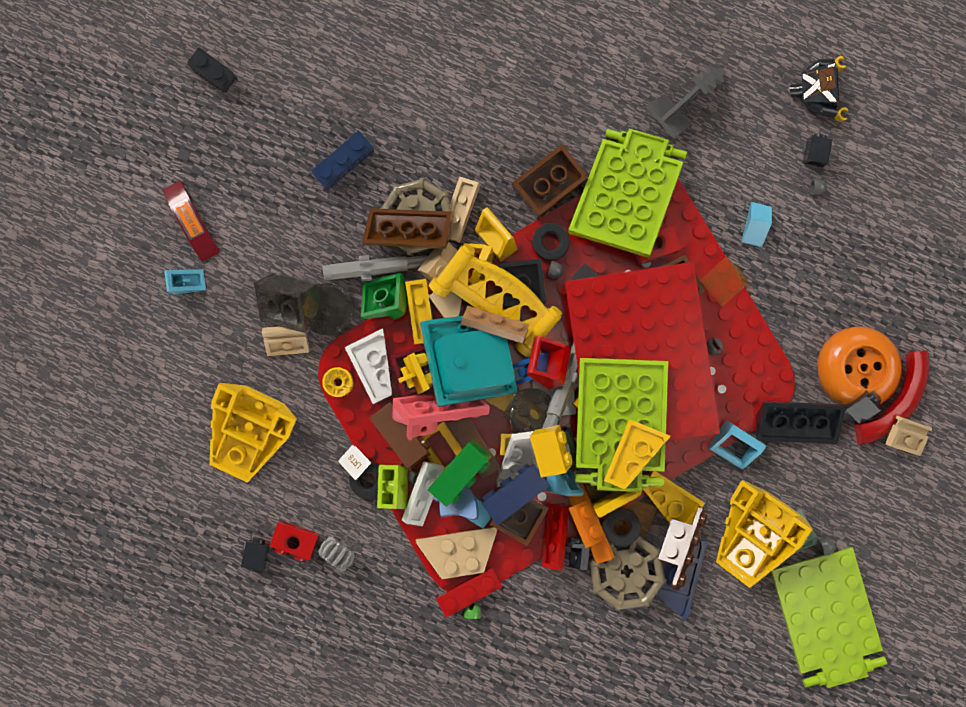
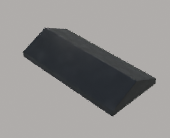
(799, 422)

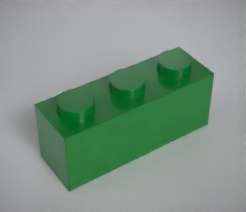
(460, 473)

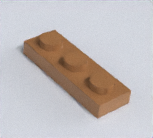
(494, 324)

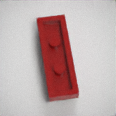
(555, 536)
(468, 592)

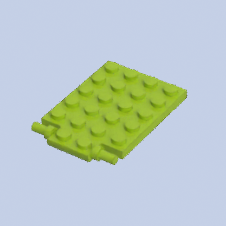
(628, 191)
(610, 396)
(828, 618)

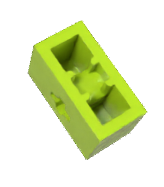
(392, 487)

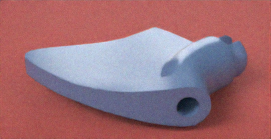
(465, 507)

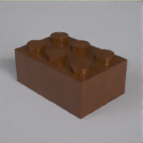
(549, 181)

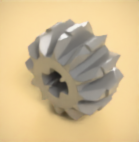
(336, 553)

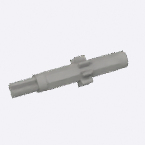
(365, 268)
(563, 392)

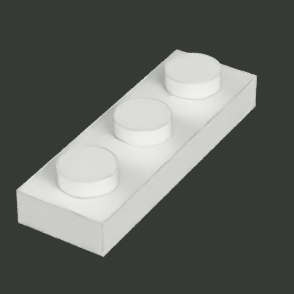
(420, 497)

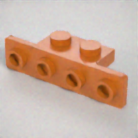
(590, 527)

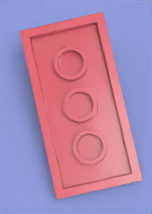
(422, 411)

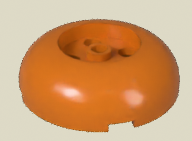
(842, 351)

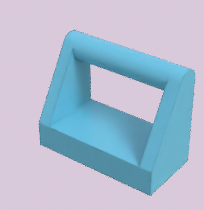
(728, 429)

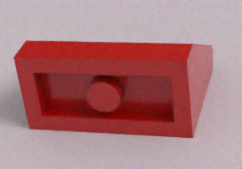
(556, 366)

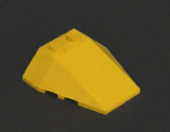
(246, 429)
(759, 534)

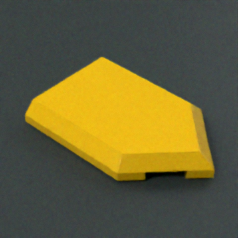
(613, 501)

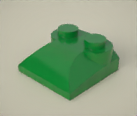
(384, 297)

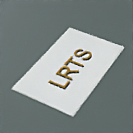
(354, 462)

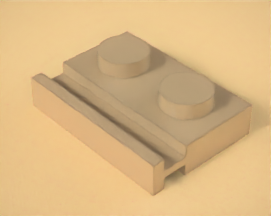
(284, 341)
(908, 436)

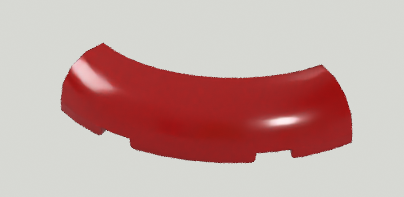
(904, 404)

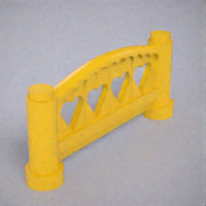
(455, 279)

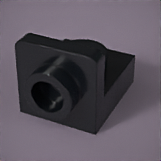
(578, 554)

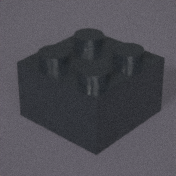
(528, 272)

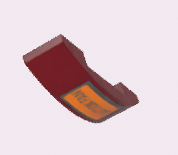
(190, 221)

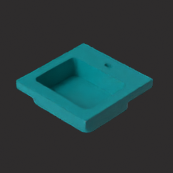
(466, 362)

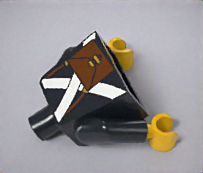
(821, 88)

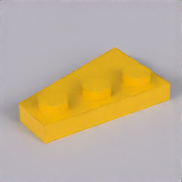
(633, 453)
(673, 500)

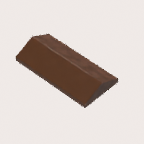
(408, 228)

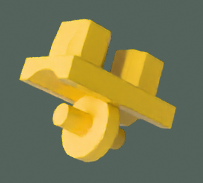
(413, 373)

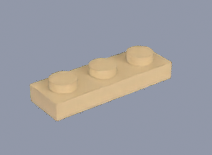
(461, 206)

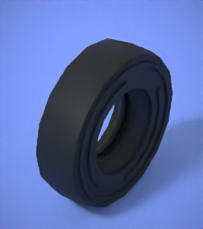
(557, 230)
(358, 487)
(635, 527)

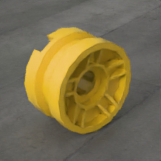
(329, 383)

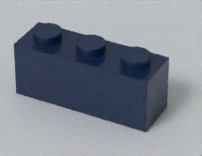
(343, 160)
(514, 493)

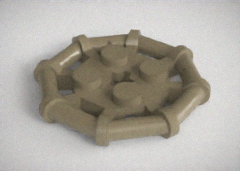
(417, 202)
(635, 581)

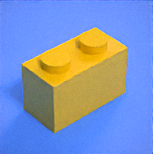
(551, 451)

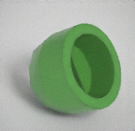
(474, 613)

